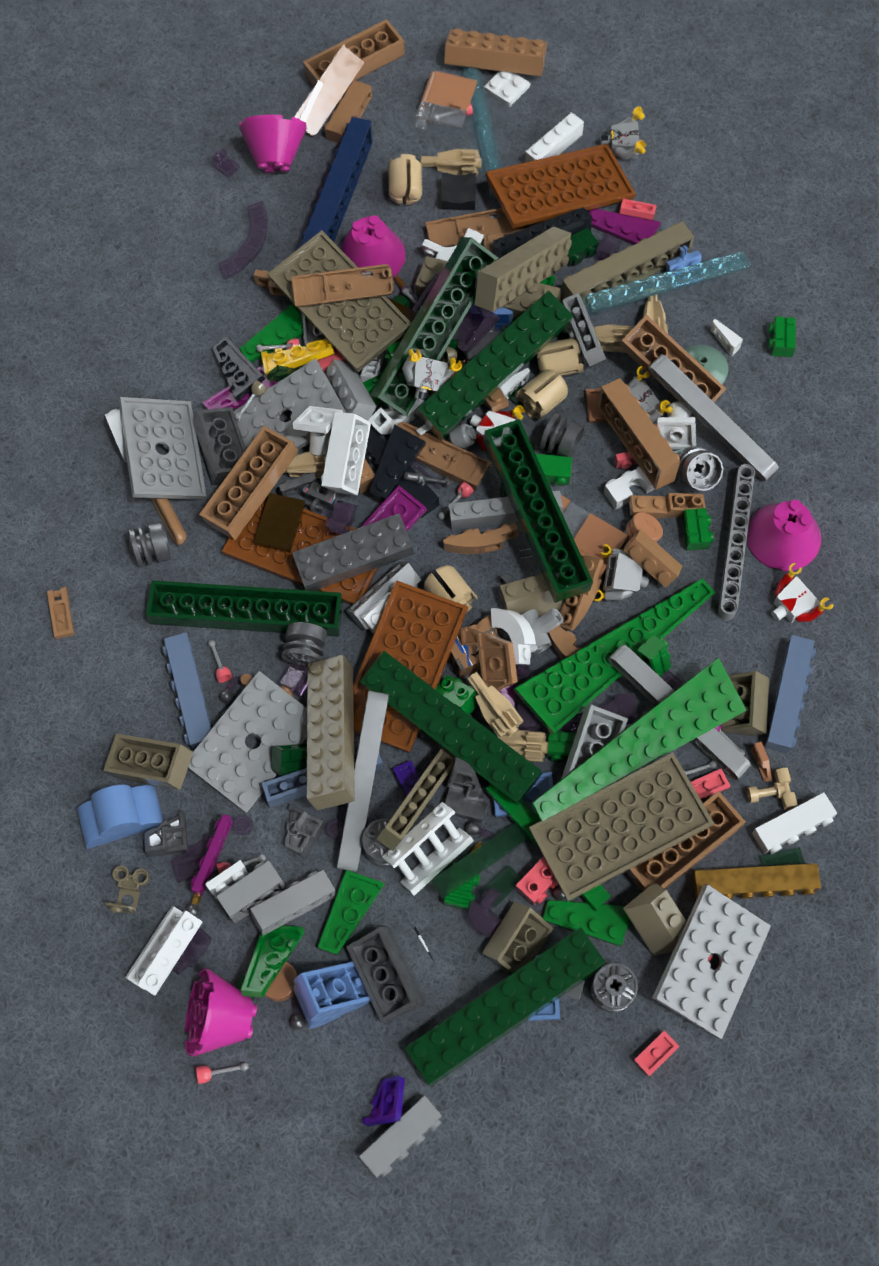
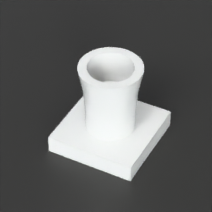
(318, 422)
(678, 427)

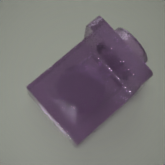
(225, 164)

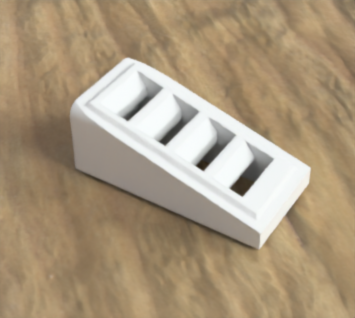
(726, 337)
(367, 375)
(516, 380)

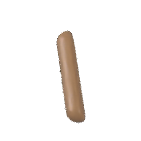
(170, 520)

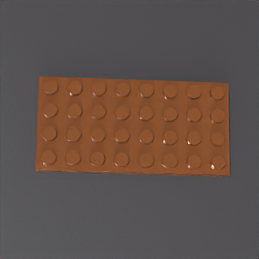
(559, 185)
(282, 563)
(419, 634)

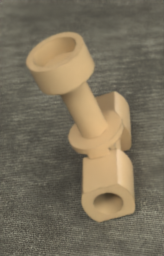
(780, 789)

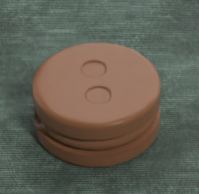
(646, 523)
(283, 984)

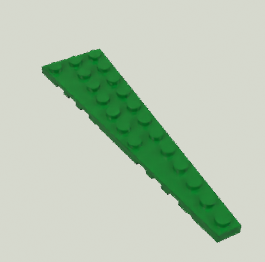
(577, 680)
(681, 717)

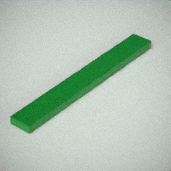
(525, 818)

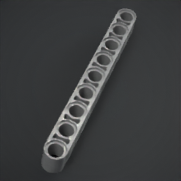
(713, 417)
(736, 549)
(657, 690)
(364, 775)

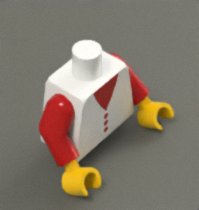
(492, 420)
(796, 600)

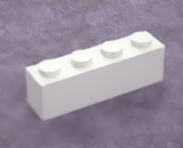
(556, 139)
(794, 823)

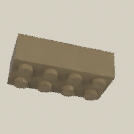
(148, 761)

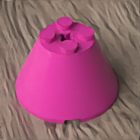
(273, 140)
(372, 244)
(784, 535)
(216, 1015)

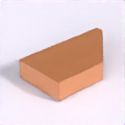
(762, 761)

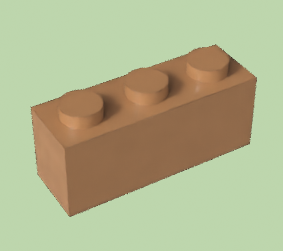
(653, 558)

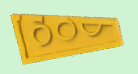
(297, 355)

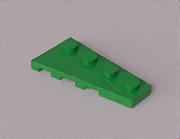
(277, 332)
(349, 908)
(605, 923)
(269, 959)

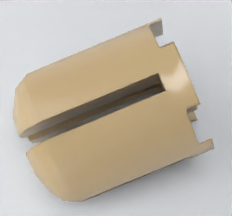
(405, 180)
(561, 357)
(542, 393)
(455, 582)

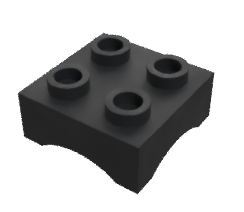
(458, 191)

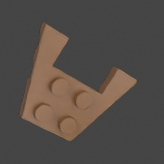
(495, 657)

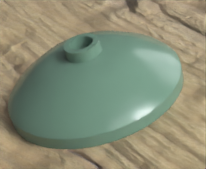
(715, 361)

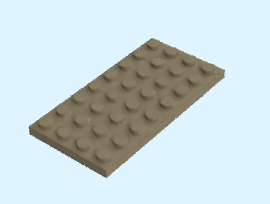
(354, 327)
(621, 826)

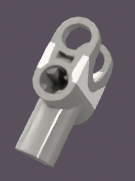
(541, 627)

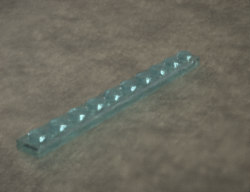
(483, 125)
(667, 281)

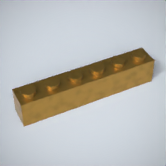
(760, 881)

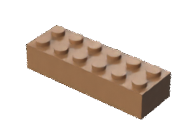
(374, 46)
(495, 52)
(649, 341)
(638, 433)
(249, 482)
(676, 861)

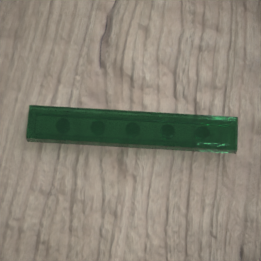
(479, 860)

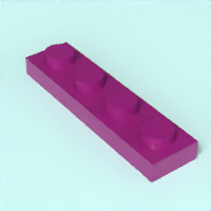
(214, 848)

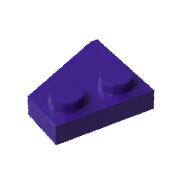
(387, 1102)

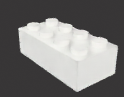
(345, 453)

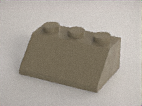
(528, 595)
(753, 692)
(656, 919)
(517, 938)

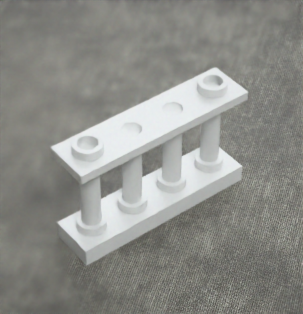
(438, 859)
(163, 950)

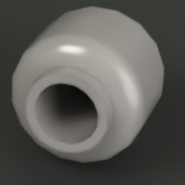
(462, 436)

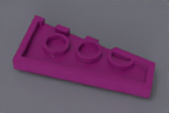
(625, 227)
(226, 398)

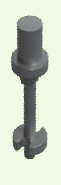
(418, 477)

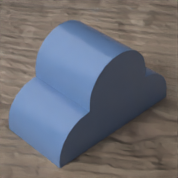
(119, 813)
(330, 993)

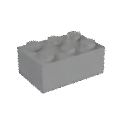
(250, 889)

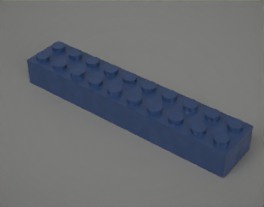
(341, 180)

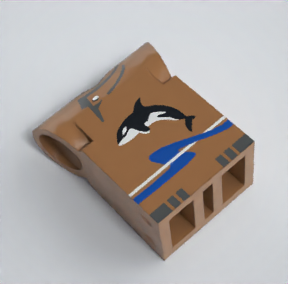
(466, 657)

